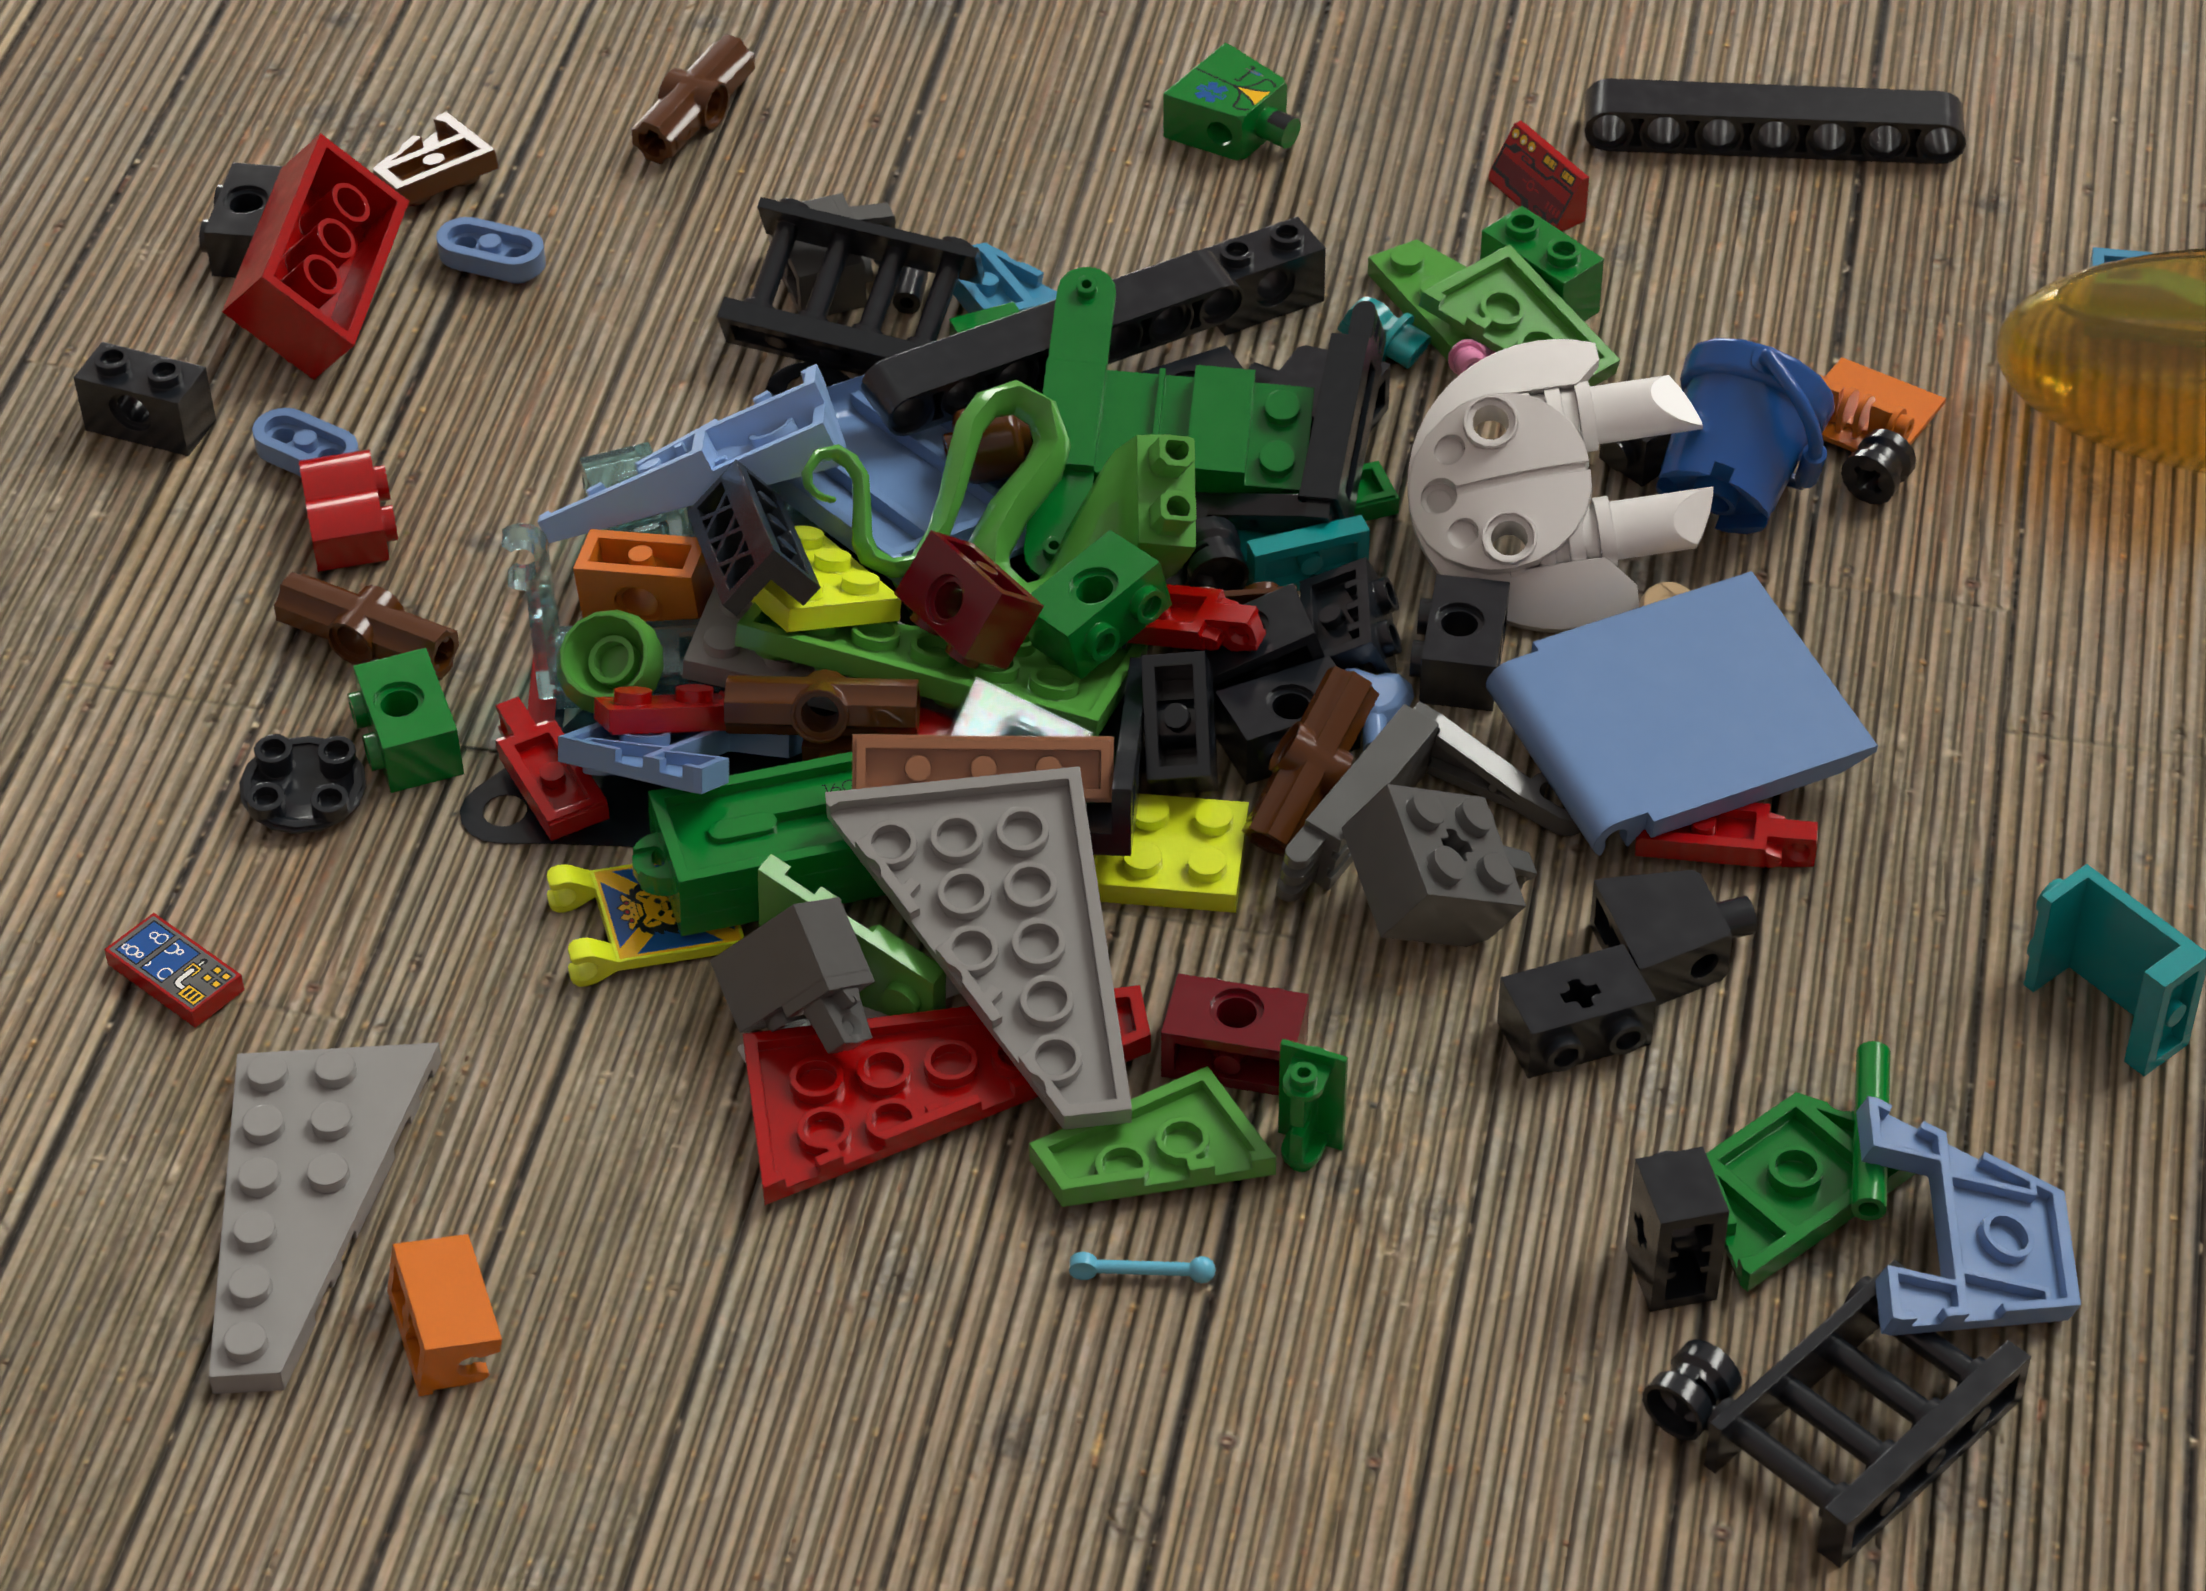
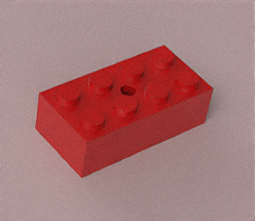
(316, 257)

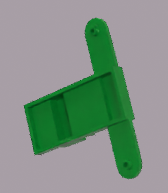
(1243, 431)

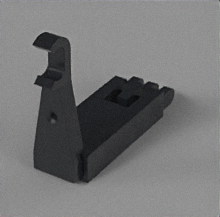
(1335, 444)

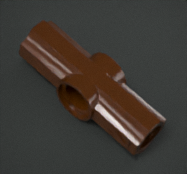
(693, 99)
(362, 623)
(781, 708)
(1310, 759)

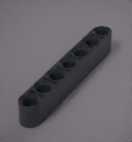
(1774, 121)
(1150, 310)

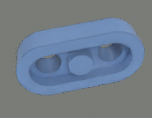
(491, 249)
(292, 435)

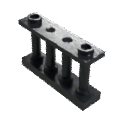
(809, 333)
(1893, 1469)

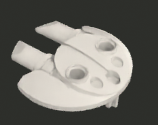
(1539, 482)

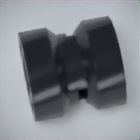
(1217, 556)
(1687, 1394)

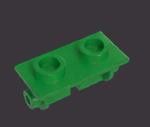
(1310, 1103)

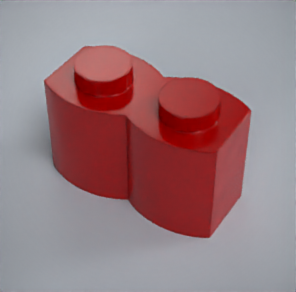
(345, 509)

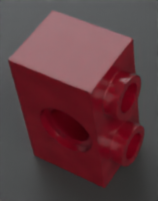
(967, 601)
(1231, 1031)

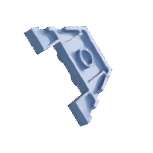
(668, 759)
(1996, 1231)

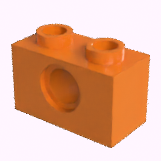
(642, 575)

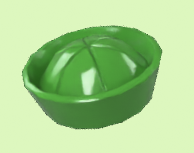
(608, 653)

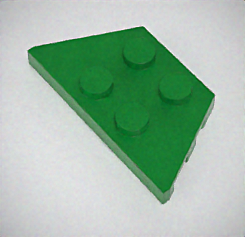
(1786, 1184)

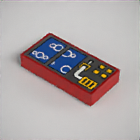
(174, 970)

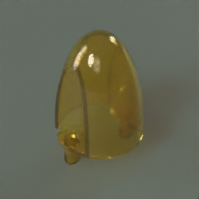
(2118, 355)

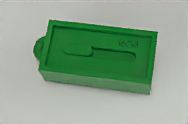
(718, 839)

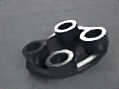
(302, 782)

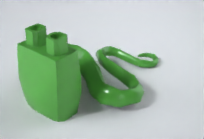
(1139, 493)

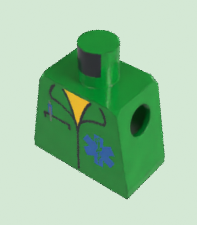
(1229, 106)

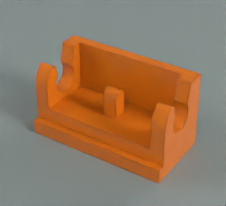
(442, 1311)

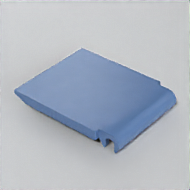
(902, 479)
(1677, 712)

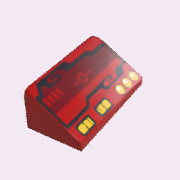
(1540, 178)

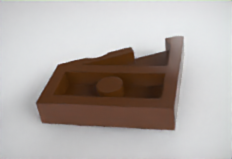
(440, 162)

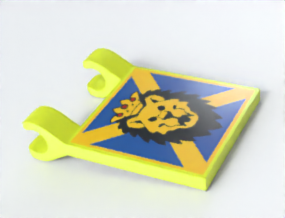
(636, 923)

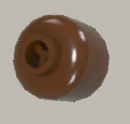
(1001, 449)

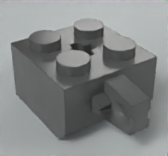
(1435, 866)

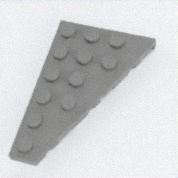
(1011, 911)

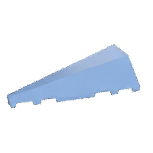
(767, 438)

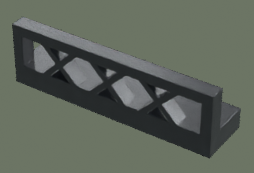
(750, 540)
(1114, 822)

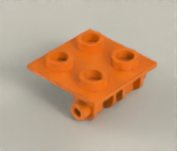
(1875, 401)

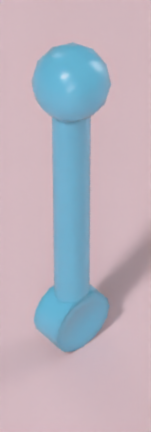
(1086, 1265)

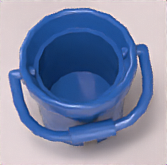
(1758, 422)

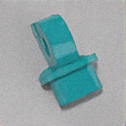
(1403, 340)

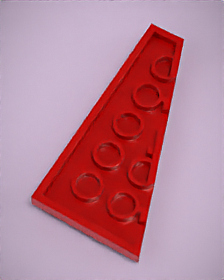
(896, 1090)

